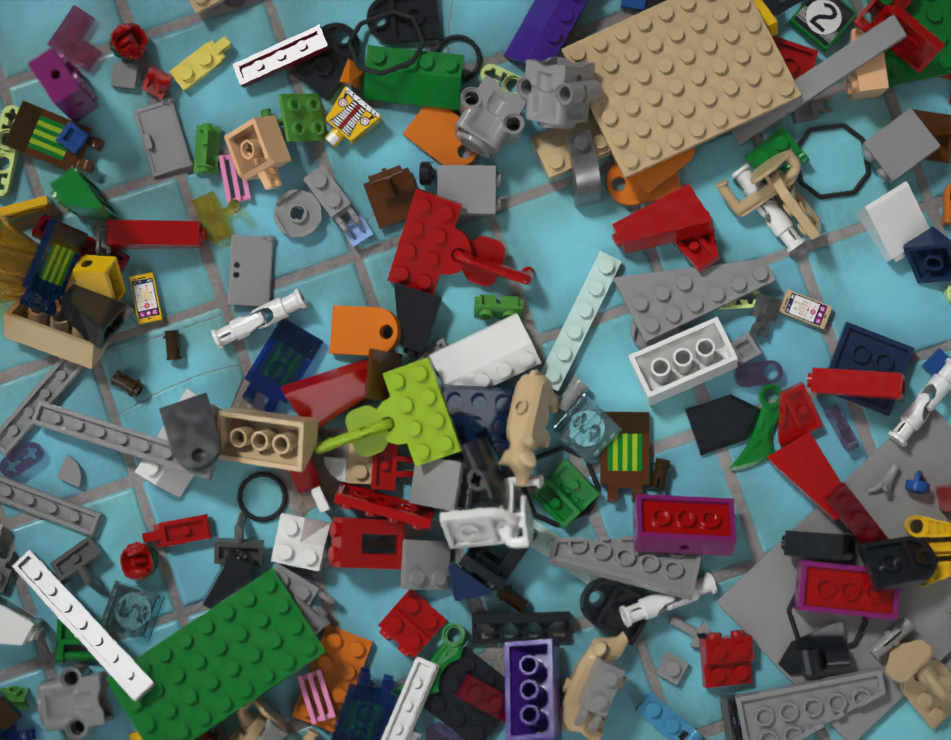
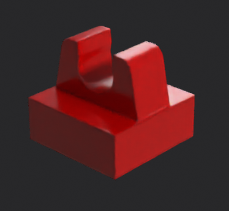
(157, 82)

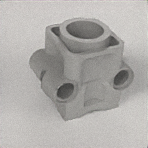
(558, 91)
(486, 124)
(67, 701)

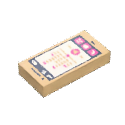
(805, 309)

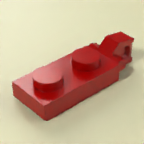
(179, 531)

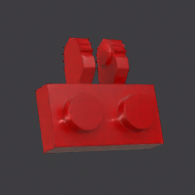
(385, 468)

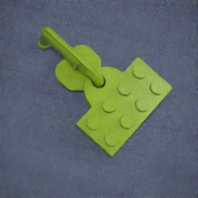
(411, 416)

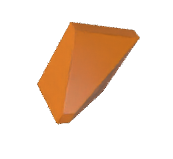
(352, 76)

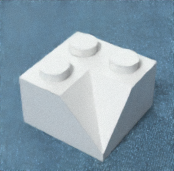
(301, 542)

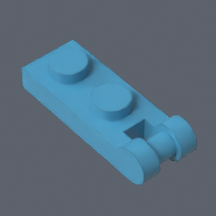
(665, 718)

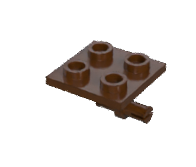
(940, 128)
(390, 195)
(379, 363)

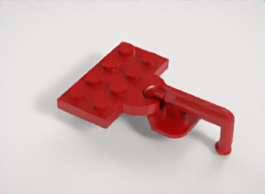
(429, 244)

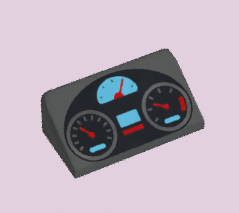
(730, 717)

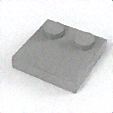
(425, 565)

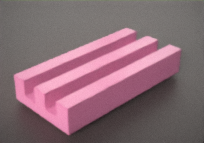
(247, 196)
(301, 679)

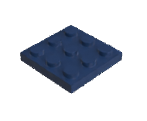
(869, 351)
(479, 414)

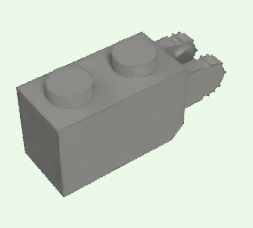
(331, 197)
(302, 587)
(598, 692)

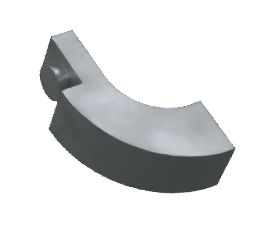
(585, 168)

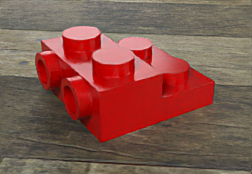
(411, 623)
(726, 659)

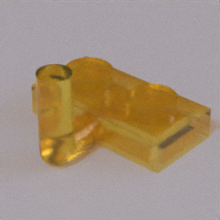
(214, 217)

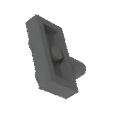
(253, 547)
(77, 562)

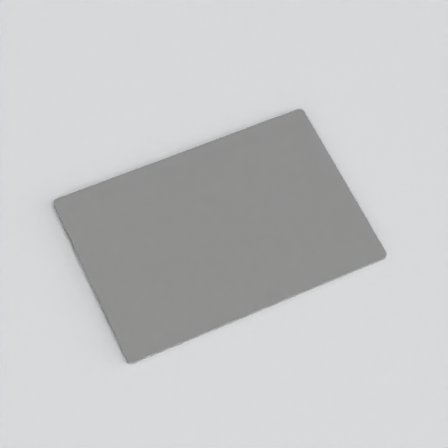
(762, 595)

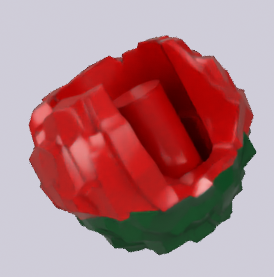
(128, 41)
(138, 561)

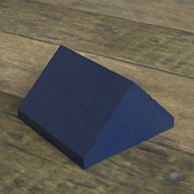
(930, 256)
(465, 585)

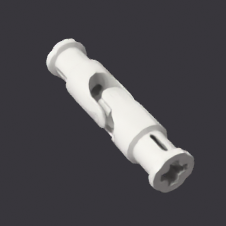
(775, 217)
(244, 325)
(920, 409)
(657, 603)

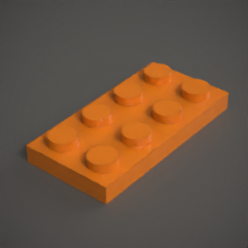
(339, 666)

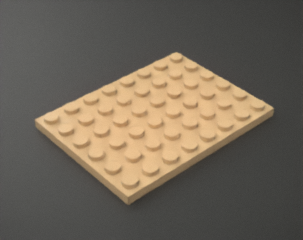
(682, 77)

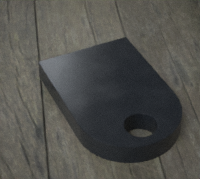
(400, 29)
(325, 69)
(192, 429)
(895, 562)
(605, 611)

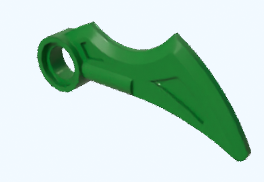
(760, 442)
(445, 654)

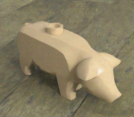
(526, 424)
(606, 648)

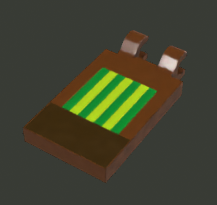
(36, 133)
(626, 458)

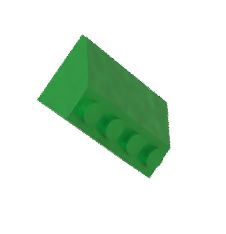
(429, 82)
(81, 196)

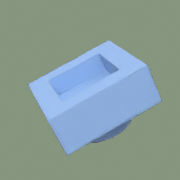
(358, 233)

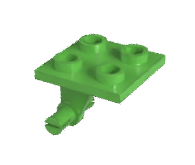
(301, 117)

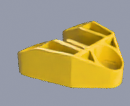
(934, 528)

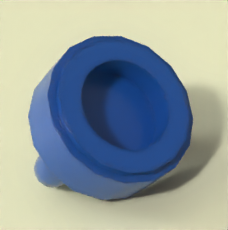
(917, 485)

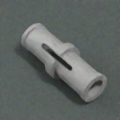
(904, 627)

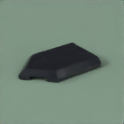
(721, 422)

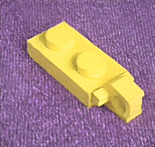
(200, 63)

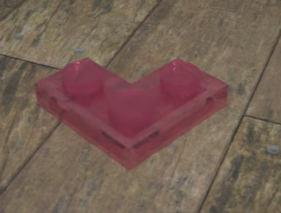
(70, 39)

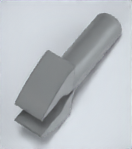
(689, 629)

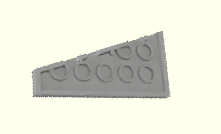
(677, 297)
(617, 561)
(806, 706)

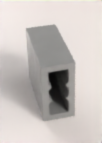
(900, 146)
(472, 187)
(441, 485)

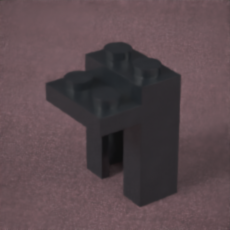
(490, 568)

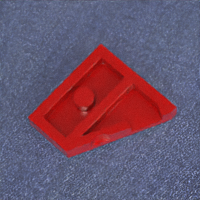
(699, 251)
(796, 414)

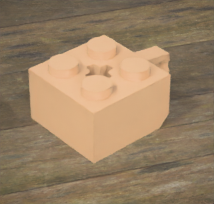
(868, 80)
(258, 150)

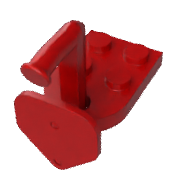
(918, 46)

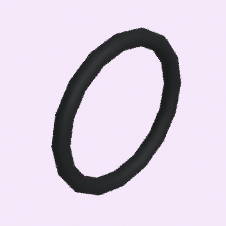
(473, 44)
(284, 496)

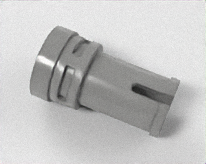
(101, 238)
(575, 389)

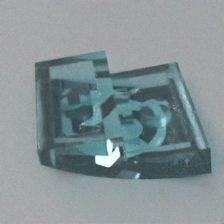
(587, 429)
(132, 611)

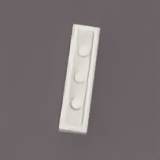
(411, 700)

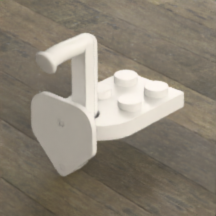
(492, 525)

